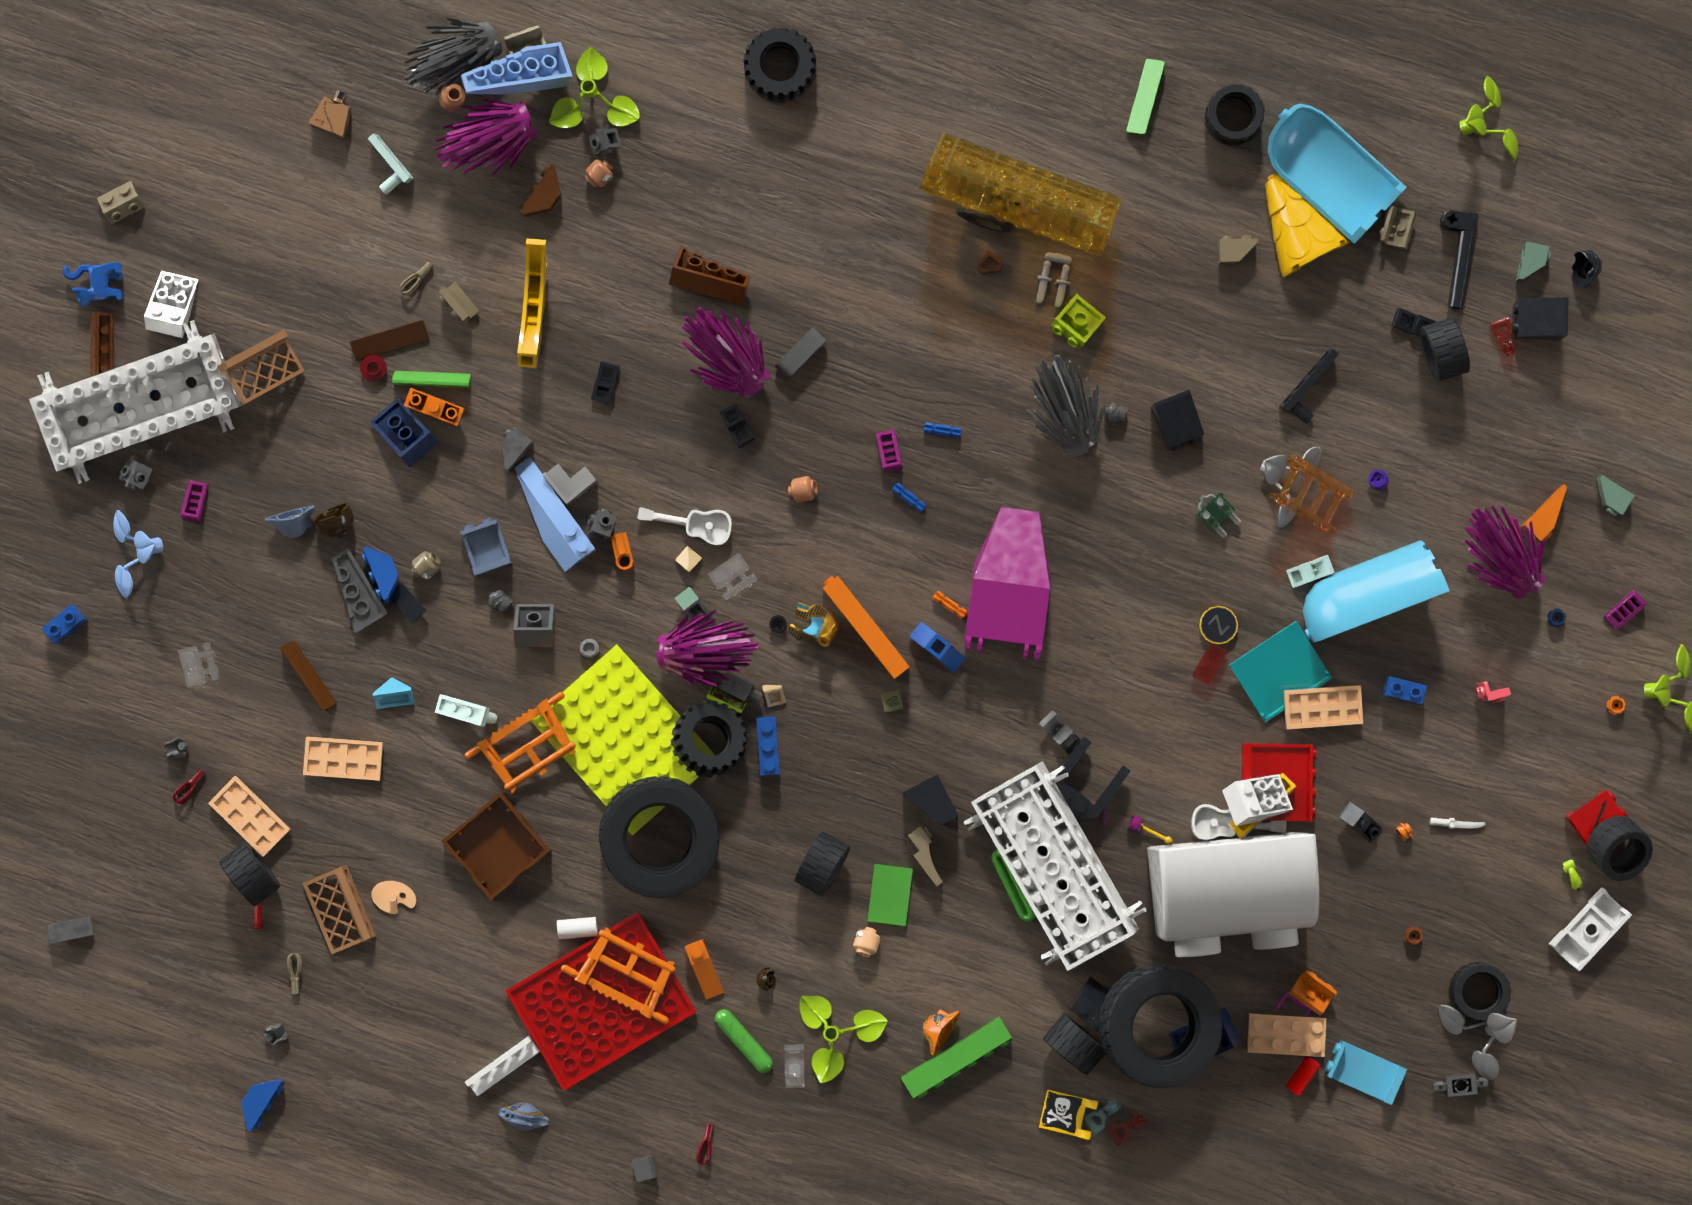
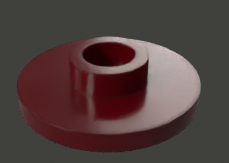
(373, 368)

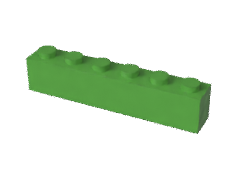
(956, 1057)

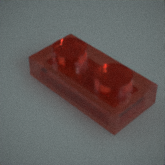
(1209, 663)

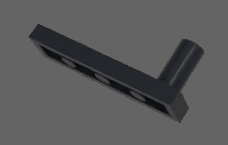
(1291, 401)

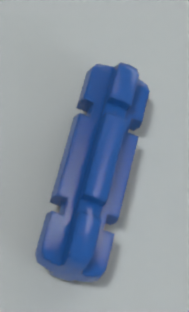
(942, 430)
(908, 497)

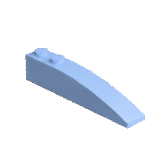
(525, 71)
(552, 518)

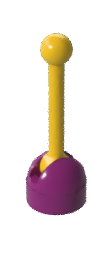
(1136, 825)

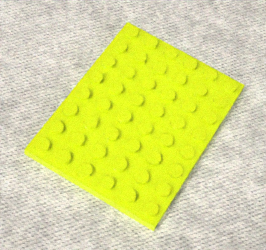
(619, 730)

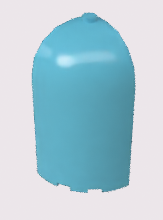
(1331, 170)
(1372, 591)

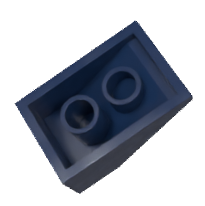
(404, 432)
(1229, 1035)

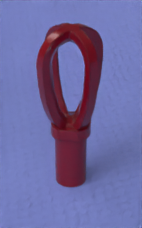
(193, 782)
(707, 1138)

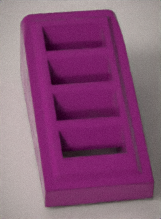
(891, 467)
(196, 518)
(1633, 594)

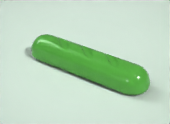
(1015, 893)
(743, 1041)

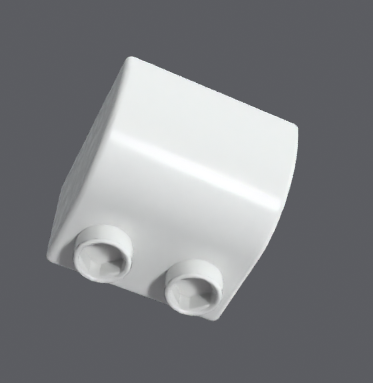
(1234, 889)

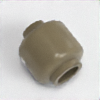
(426, 565)

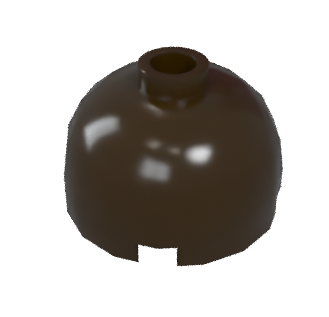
(336, 521)

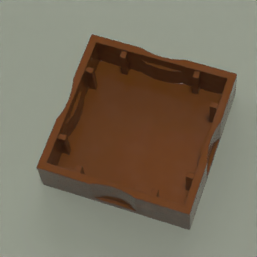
(496, 845)

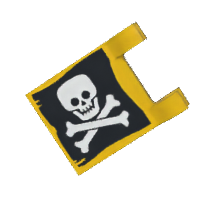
(1065, 1113)

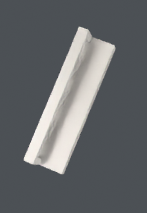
(503, 1065)

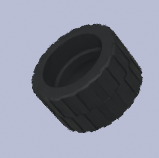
(1247, 95)
(985, 220)
(1445, 349)
(1609, 835)
(822, 863)
(249, 874)
(1456, 987)
(1074, 1044)

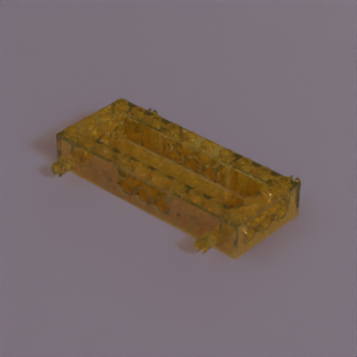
(1066, 208)

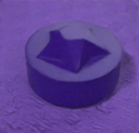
(1378, 479)

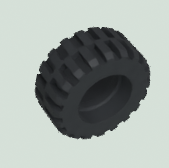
(785, 39)
(726, 721)

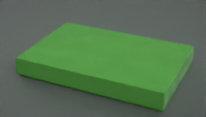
(890, 894)

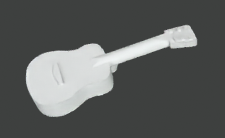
(710, 526)
(1211, 822)

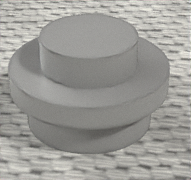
(589, 648)

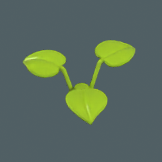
(589, 67)
(1476, 123)
(1661, 689)
(815, 1011)

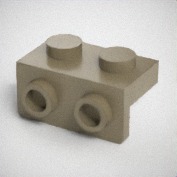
(526, 38)
(120, 202)
(1397, 227)
(462, 306)

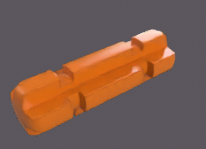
(949, 604)

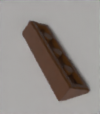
(389, 340)
(101, 342)
(308, 675)

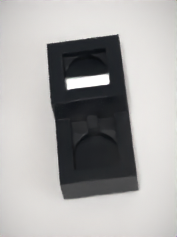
(1409, 321)
(605, 382)
(737, 425)
(407, 603)

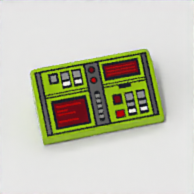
(721, 696)

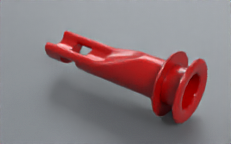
(258, 917)

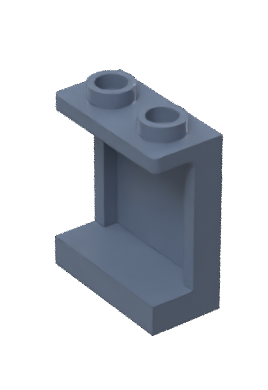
(486, 546)

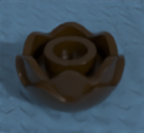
(766, 979)

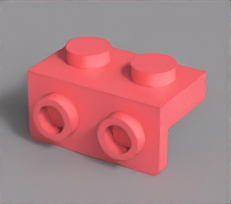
(1483, 692)

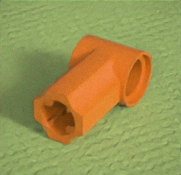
(622, 549)

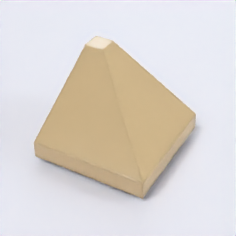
(688, 559)
(773, 695)

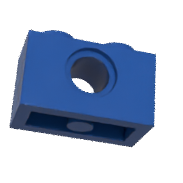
(64, 624)
(1404, 690)

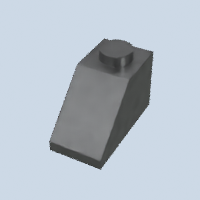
(514, 446)

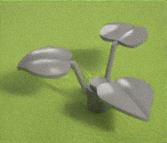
(1273, 470)
(1496, 1026)

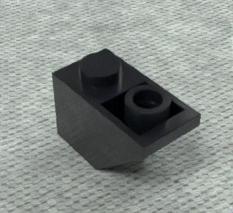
(1360, 822)

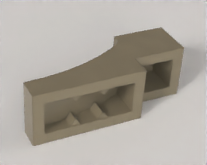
(921, 839)

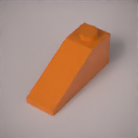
(1546, 515)
(704, 969)

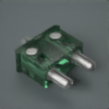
(1215, 511)

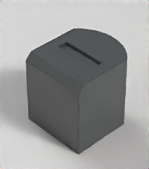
(644, 1168)

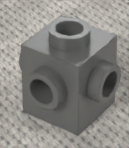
(605, 141)
(135, 474)
(601, 524)

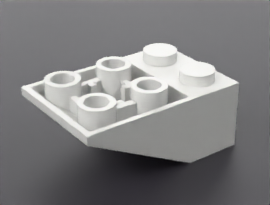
(171, 304)
(1256, 799)

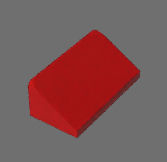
(1303, 1075)

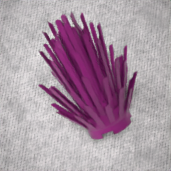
(501, 130)
(730, 358)
(1508, 550)
(702, 649)

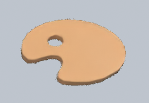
(387, 896)

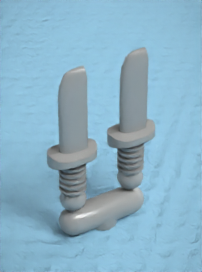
(1060, 258)

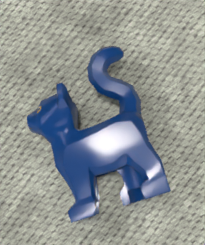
(99, 279)

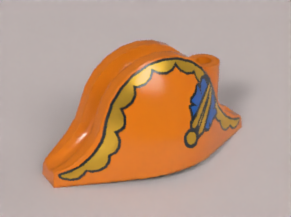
(938, 1028)

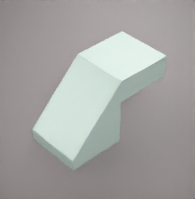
(1310, 571)

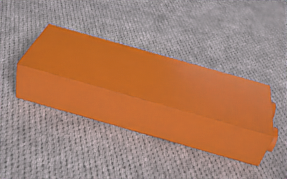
(865, 626)

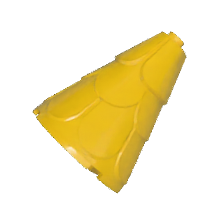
(1298, 227)

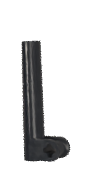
(1466, 225)

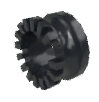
(779, 617)

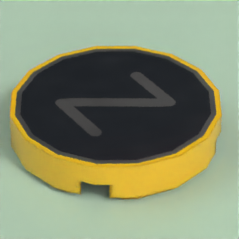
(1218, 625)

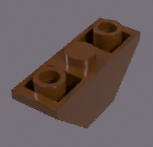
(543, 195)

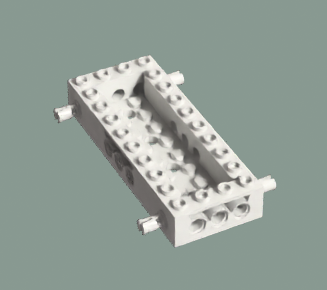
(131, 385)
(1068, 858)

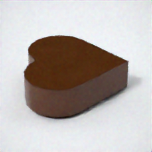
(989, 263)

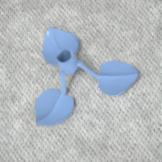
(144, 546)

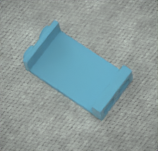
(1365, 1071)

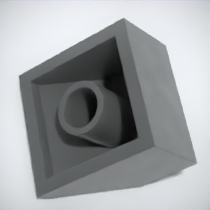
(534, 625)

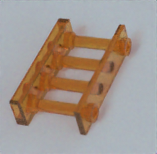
(1326, 482)

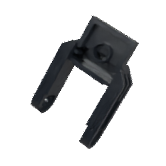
(1077, 802)

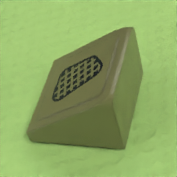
(892, 701)

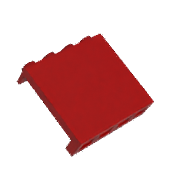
(1295, 763)

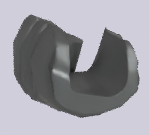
(1115, 413)
(499, 601)
(176, 748)
(275, 1033)

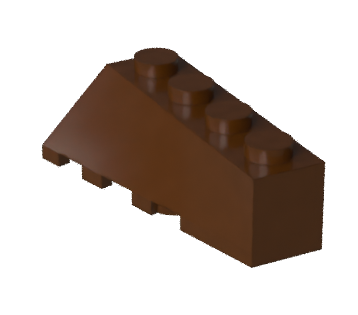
(708, 277)

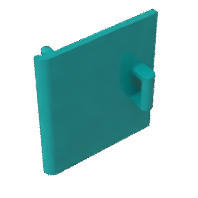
(1278, 665)

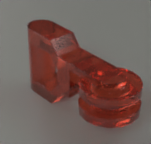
(1506, 347)
(1137, 1120)

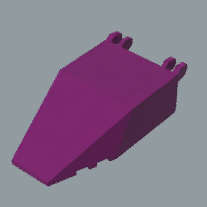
(1010, 583)

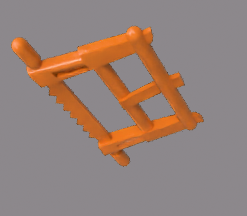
(499, 765)
(596, 955)

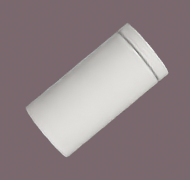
(577, 928)

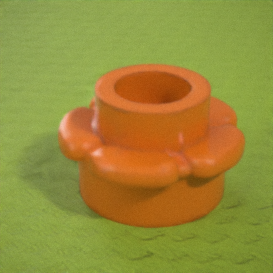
(1616, 700)
(1404, 831)

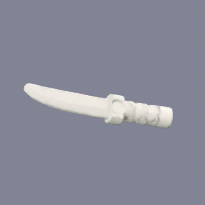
(1451, 823)

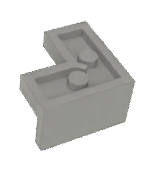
(569, 488)

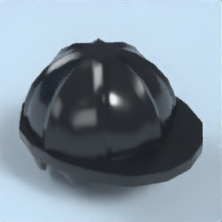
(1586, 267)

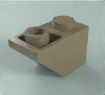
(1234, 250)

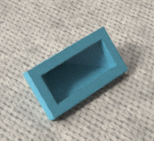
(393, 694)

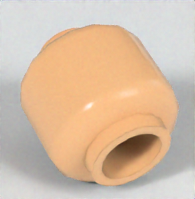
(866, 942)

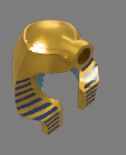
(823, 626)

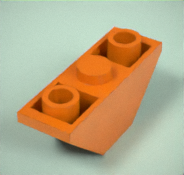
(434, 407)

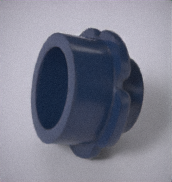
(1551, 617)

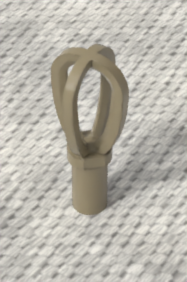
(420, 274)
(294, 978)

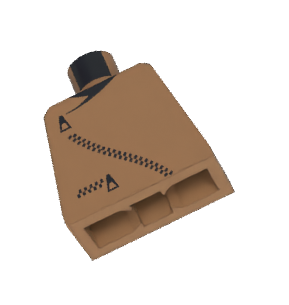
(332, 115)

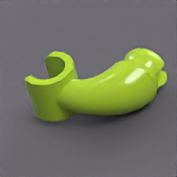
(1569, 867)

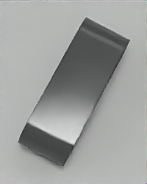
(800, 353)

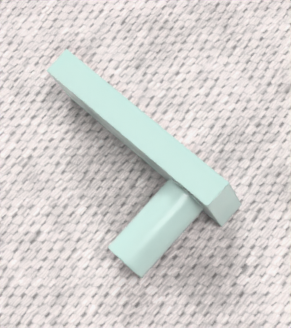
(401, 173)
(465, 711)

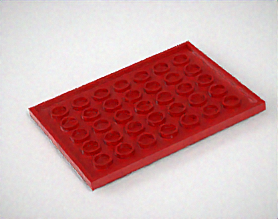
(585, 1029)

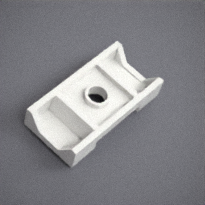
(1575, 943)

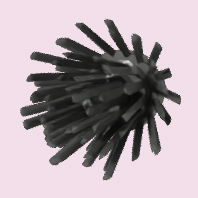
(472, 48)
(1073, 413)

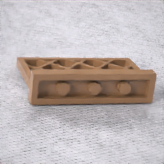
(250, 356)
(354, 905)

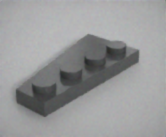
(358, 593)

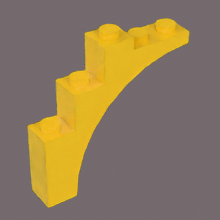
(533, 304)

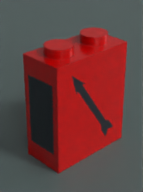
(1593, 812)

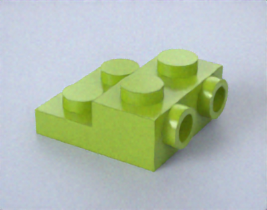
(1077, 321)

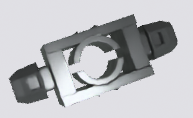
(738, 687)
(1440, 1086)

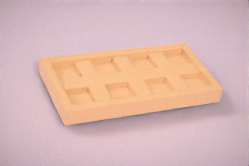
(1323, 707)
(343, 758)
(249, 816)
(1286, 1035)

